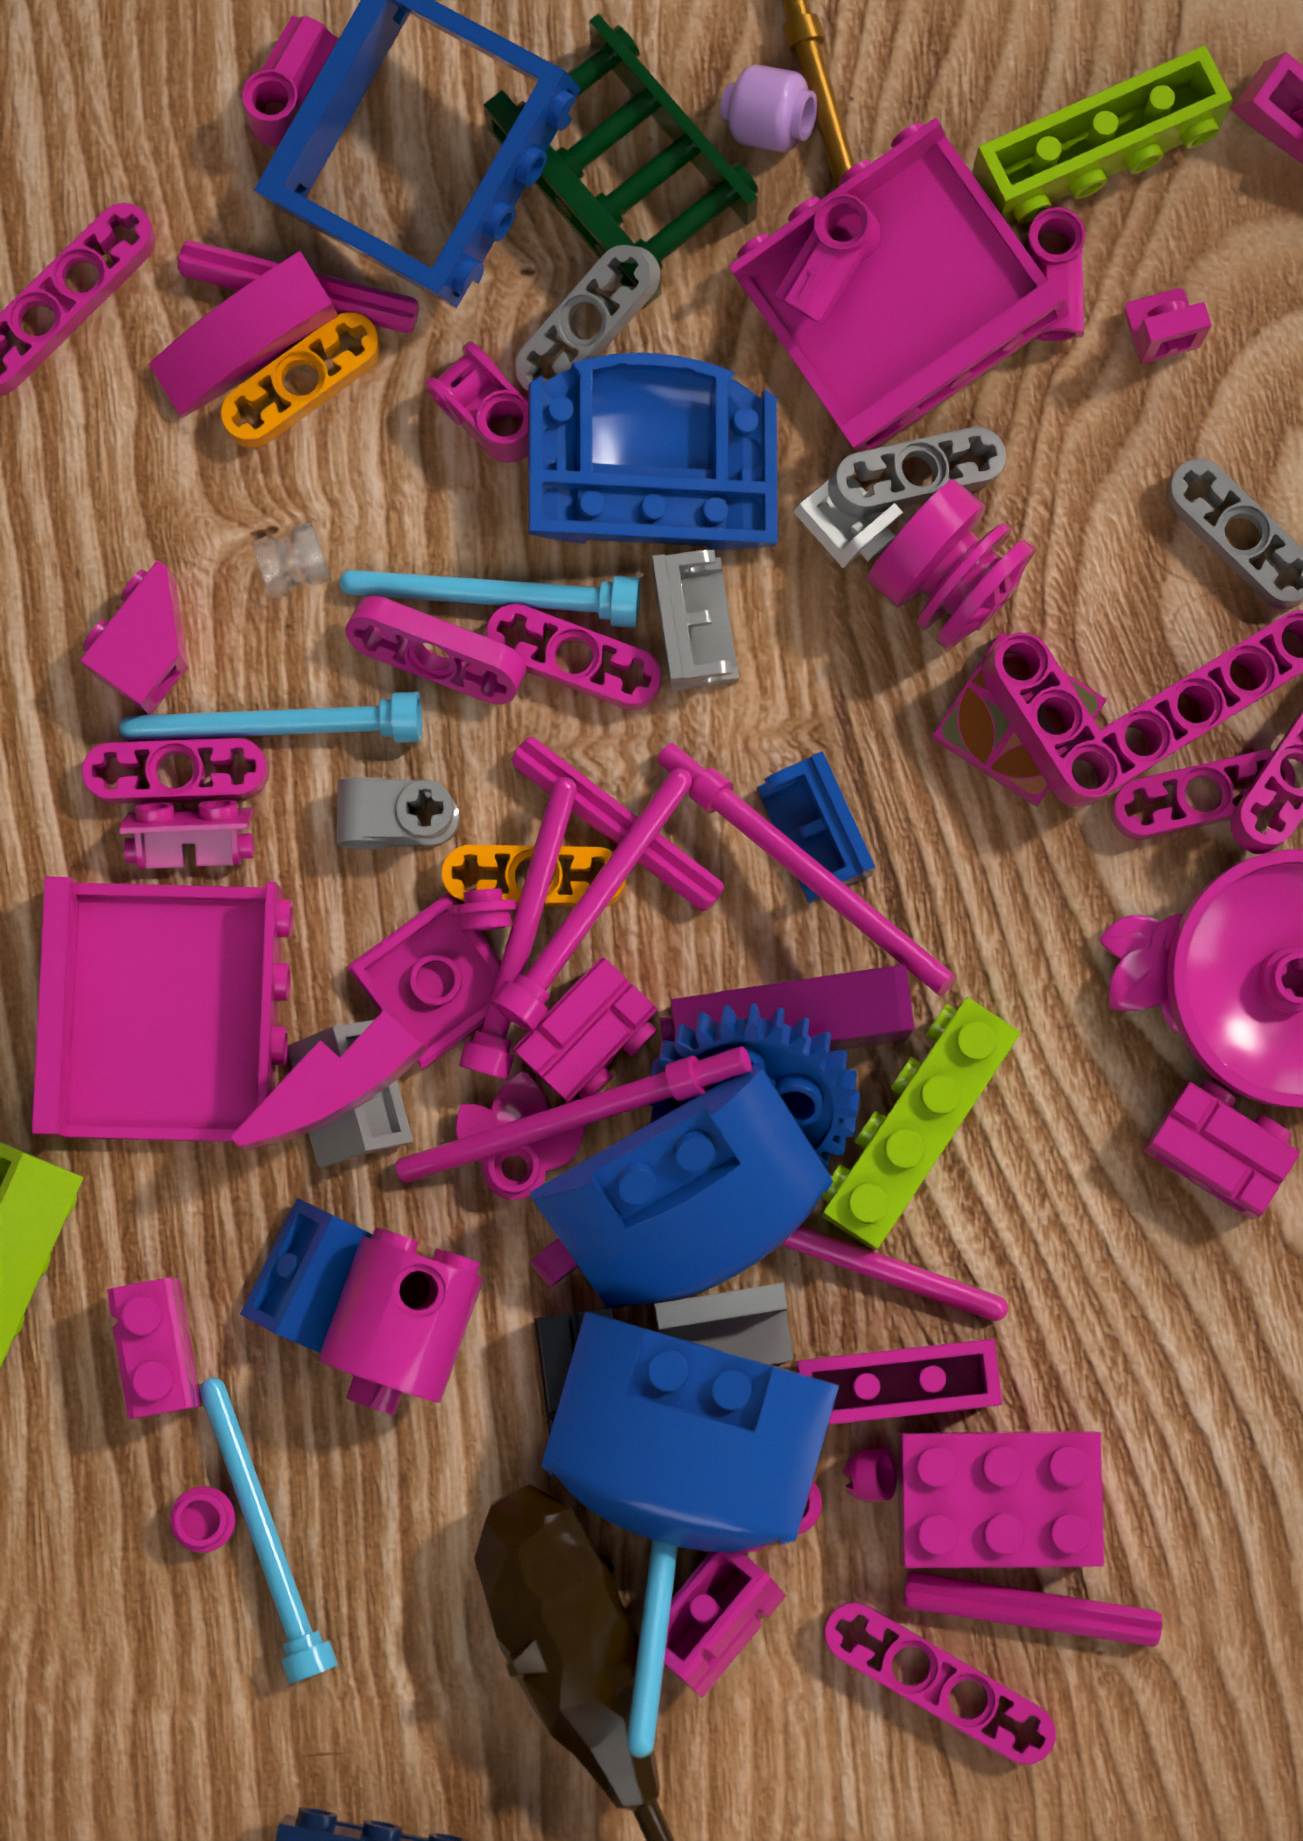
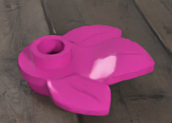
(1142, 973)
(515, 1101)

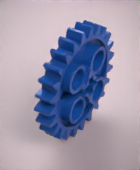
(800, 1067)

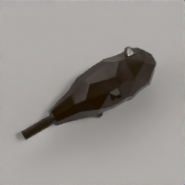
(568, 1641)

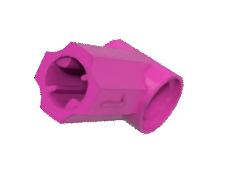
(286, 77)
(826, 264)
(1063, 269)

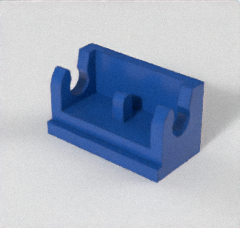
(813, 814)

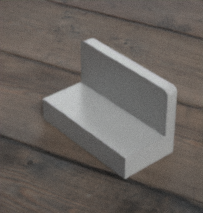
(367, 1129)
(737, 1322)

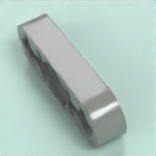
(606, 276)
(935, 451)
(1195, 515)

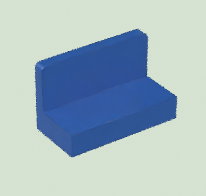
(304, 1275)

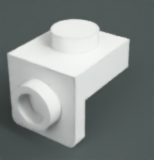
(844, 534)

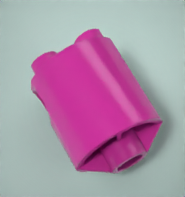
(396, 1344)

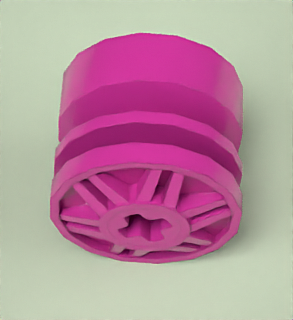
(951, 565)

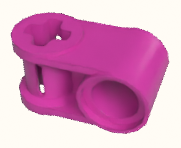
(476, 397)

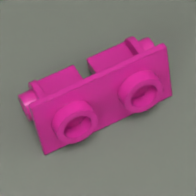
(164, 831)

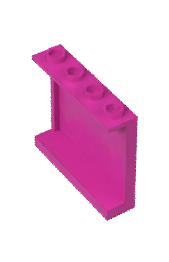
(920, 313)
(158, 1009)

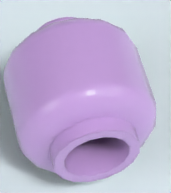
(769, 108)

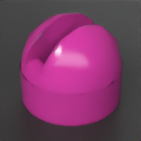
(871, 1475)

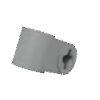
(381, 813)

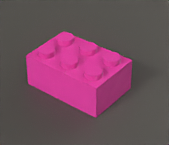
(1000, 1499)

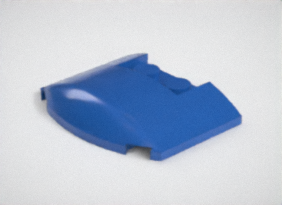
(652, 454)
(688, 1195)
(686, 1438)

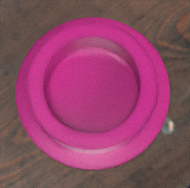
(484, 910)
(203, 1519)

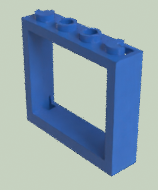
(336, 98)

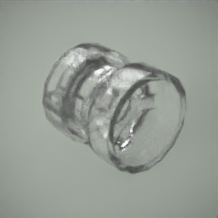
(291, 560)

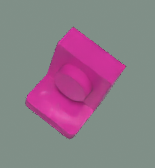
(1166, 325)

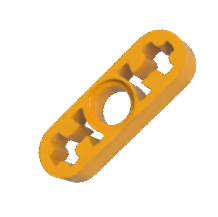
(303, 353)
(488, 854)

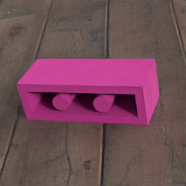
(910, 1380)

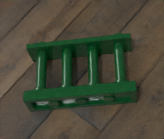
(600, 217)

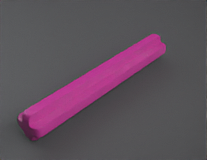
(238, 270)
(614, 822)
(1032, 1609)

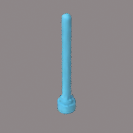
(613, 600)
(394, 717)
(305, 1649)
(651, 1649)

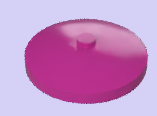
(1241, 978)

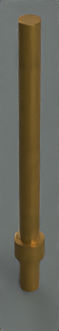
(804, 38)

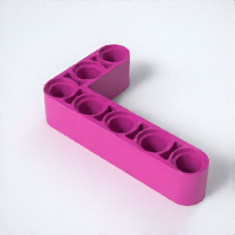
(1156, 718)

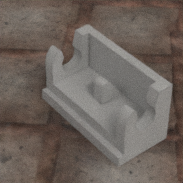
(694, 619)

